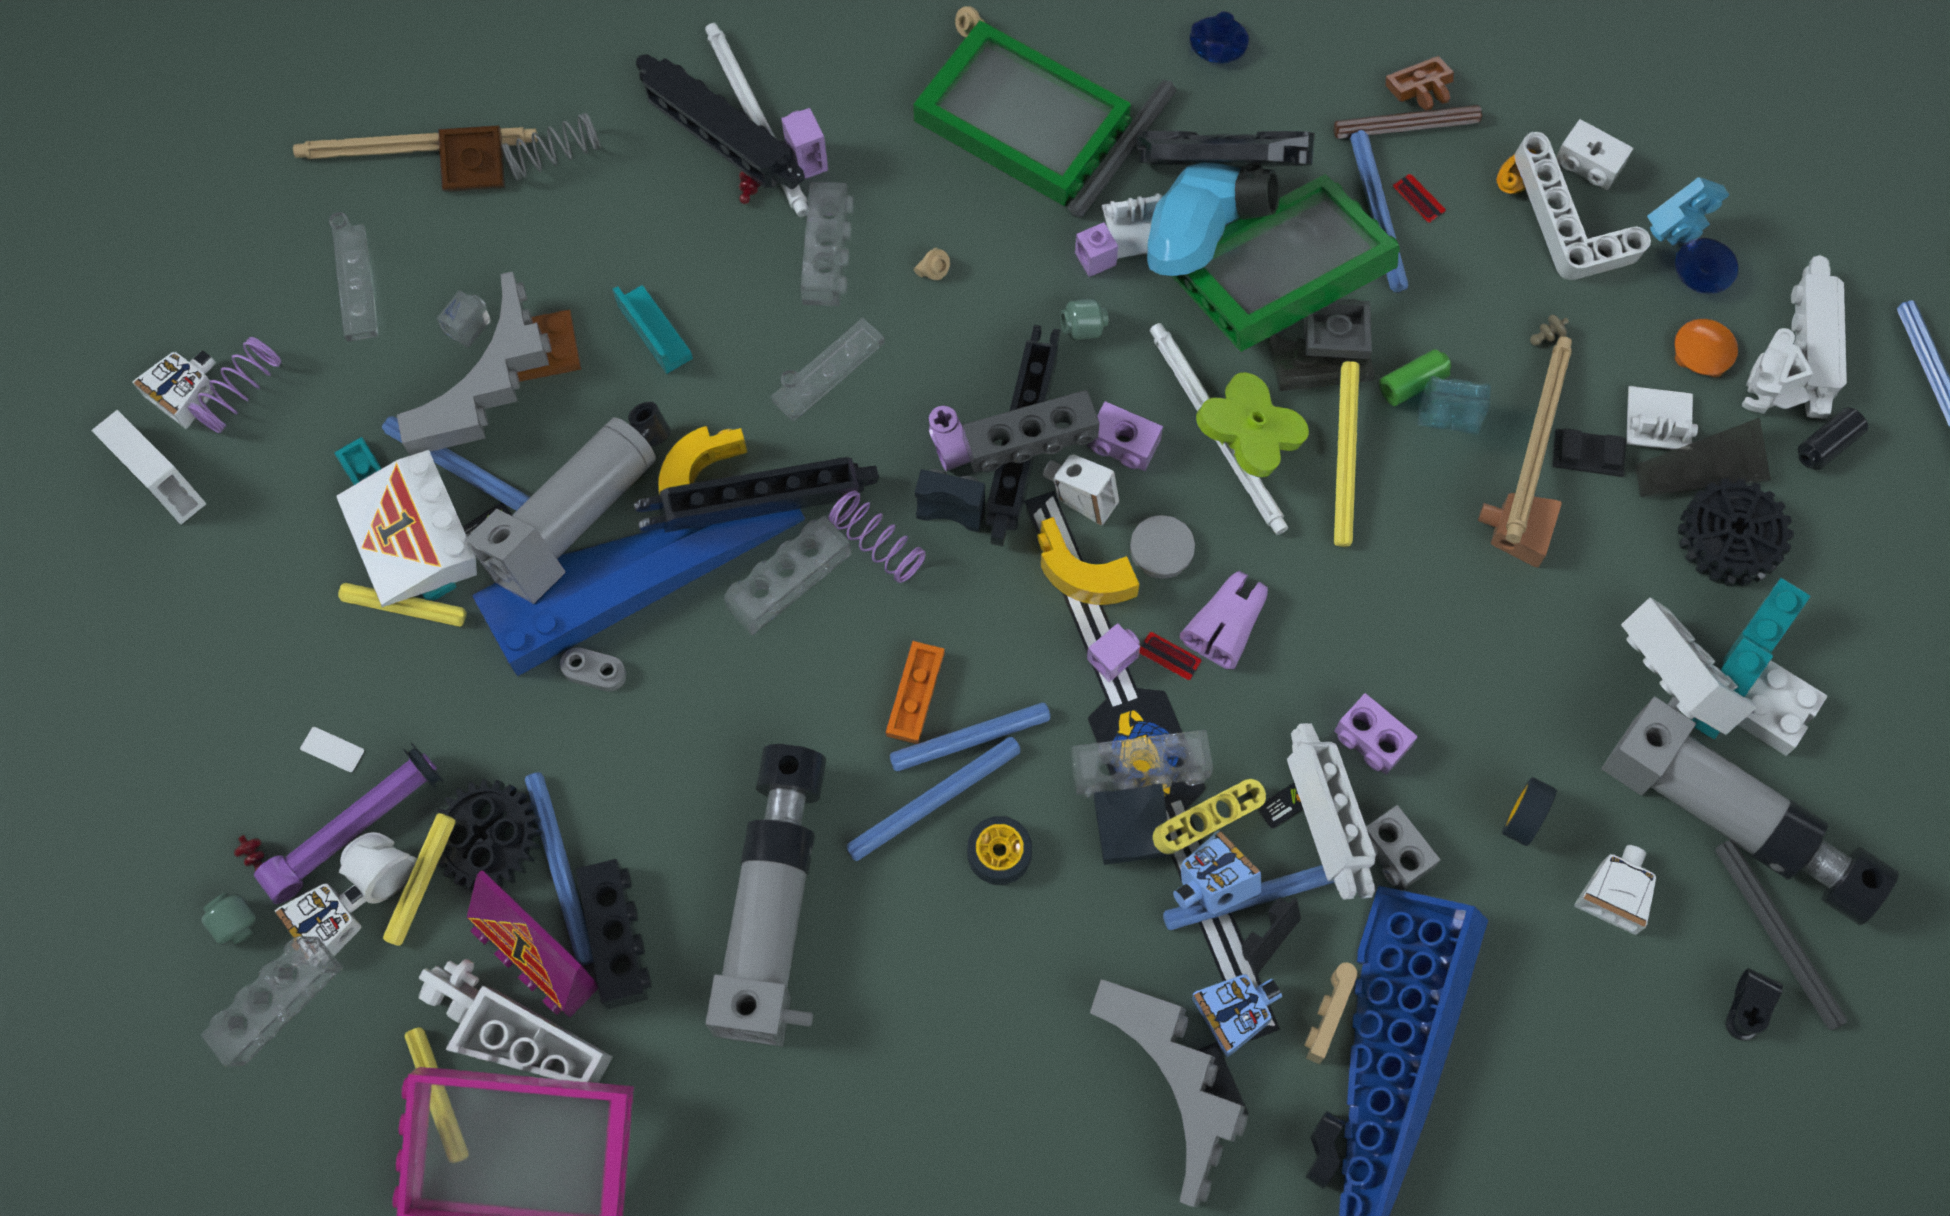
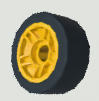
(1529, 811)
(996, 833)

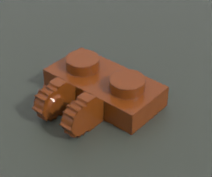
(1420, 79)

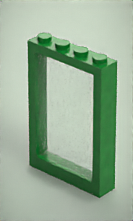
(1022, 113)
(1290, 263)

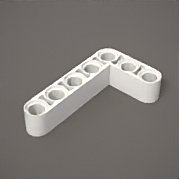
(1567, 218)

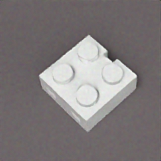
(1782, 708)

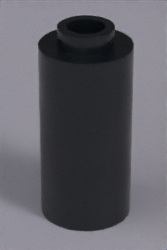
(1832, 438)

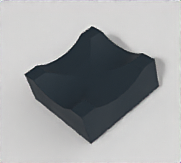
(950, 498)
(1128, 823)

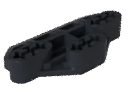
(1235, 150)

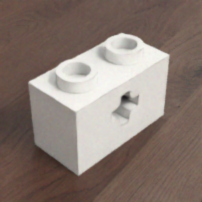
(1593, 154)

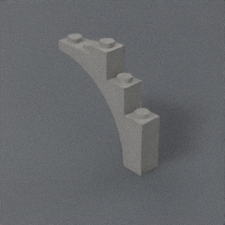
(492, 382)
(1188, 1071)

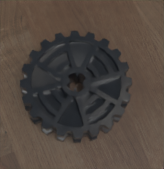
(1728, 509)

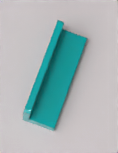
(653, 328)

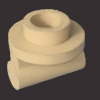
(966, 20)
(933, 265)

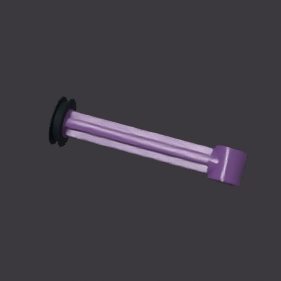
(283, 876)

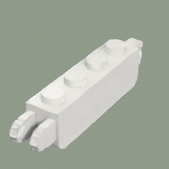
(1821, 334)
(1332, 813)

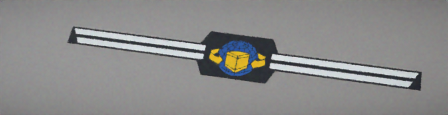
(1138, 714)

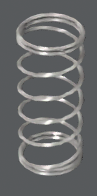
(515, 168)

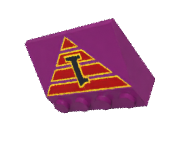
(528, 947)

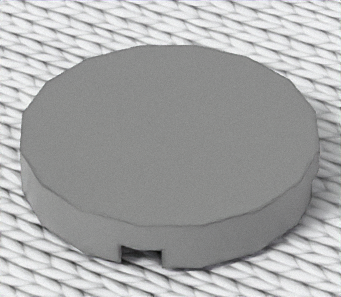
(1162, 546)

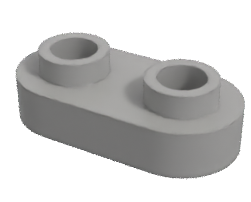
(591, 669)

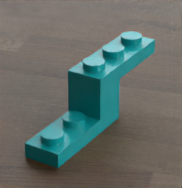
(1758, 639)

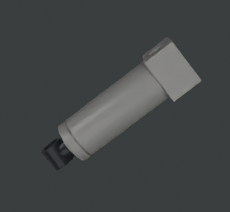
(524, 547)

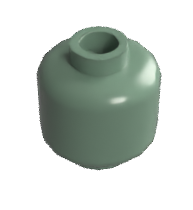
(1083, 319)
(228, 919)

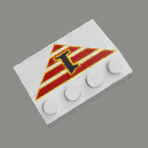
(407, 529)

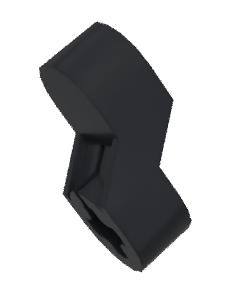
(1323, 1143)

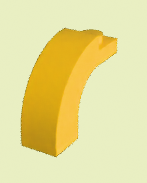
(696, 452)
(1082, 581)

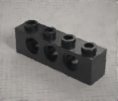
(594, 884)

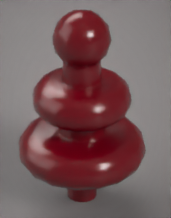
(748, 187)
(249, 849)

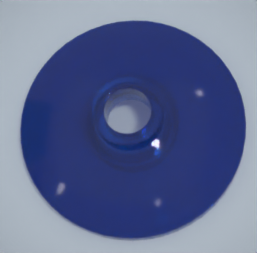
(1712, 257)

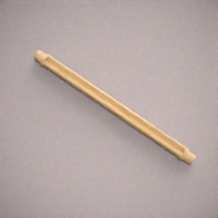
(392, 144)
(1538, 440)

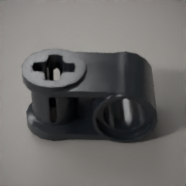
(1756, 999)

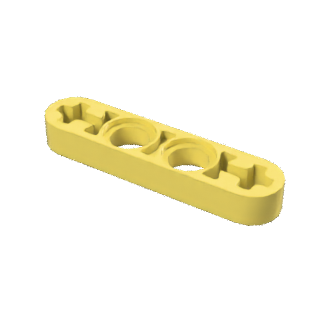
(1209, 815)

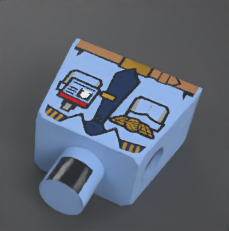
(1217, 876)
(1236, 1010)

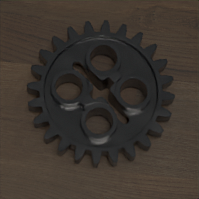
(504, 855)

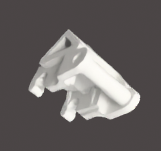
(1779, 375)

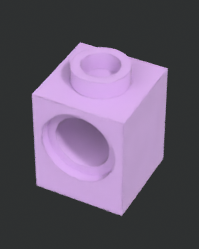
(1096, 249)
(1114, 652)

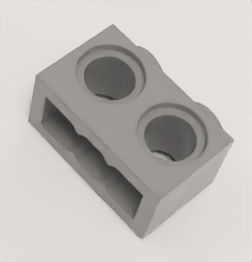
(1406, 843)

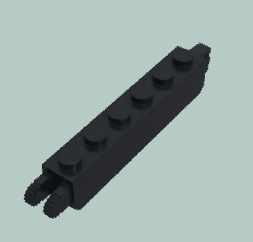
(718, 124)
(1012, 479)
(755, 494)

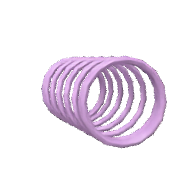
(205, 415)
(907, 560)

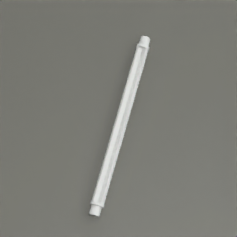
(717, 39)
(1198, 395)

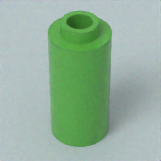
(1413, 377)

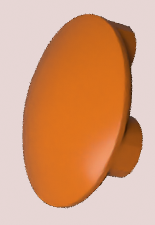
(1705, 347)

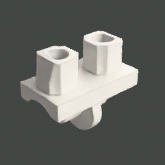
(453, 982)

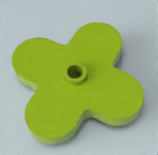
(1252, 424)

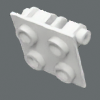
(1131, 223)
(1659, 418)

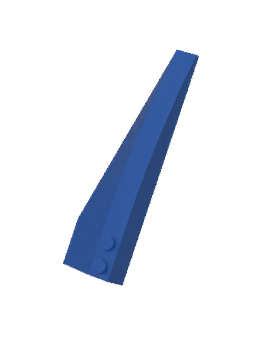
(614, 582)
(1408, 1004)

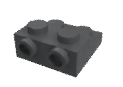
(1340, 330)

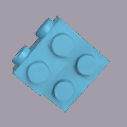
(1683, 214)

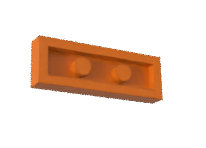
(915, 692)

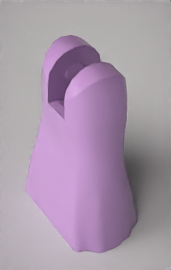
(1225, 622)

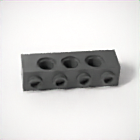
(1042, 418)

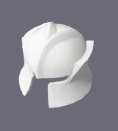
(376, 866)

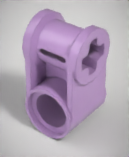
(948, 439)

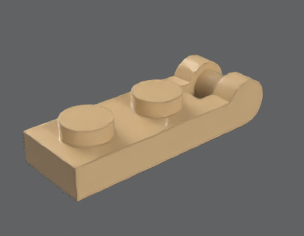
(1331, 1010)

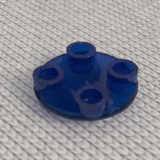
(1219, 38)

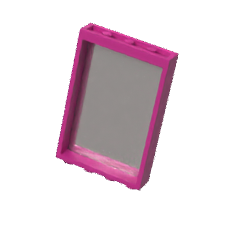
(511, 1145)

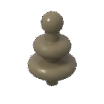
(1547, 332)

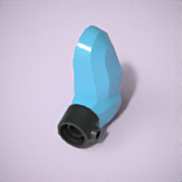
(1199, 205)

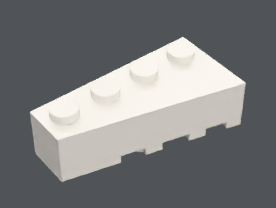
(1685, 668)
(519, 1038)

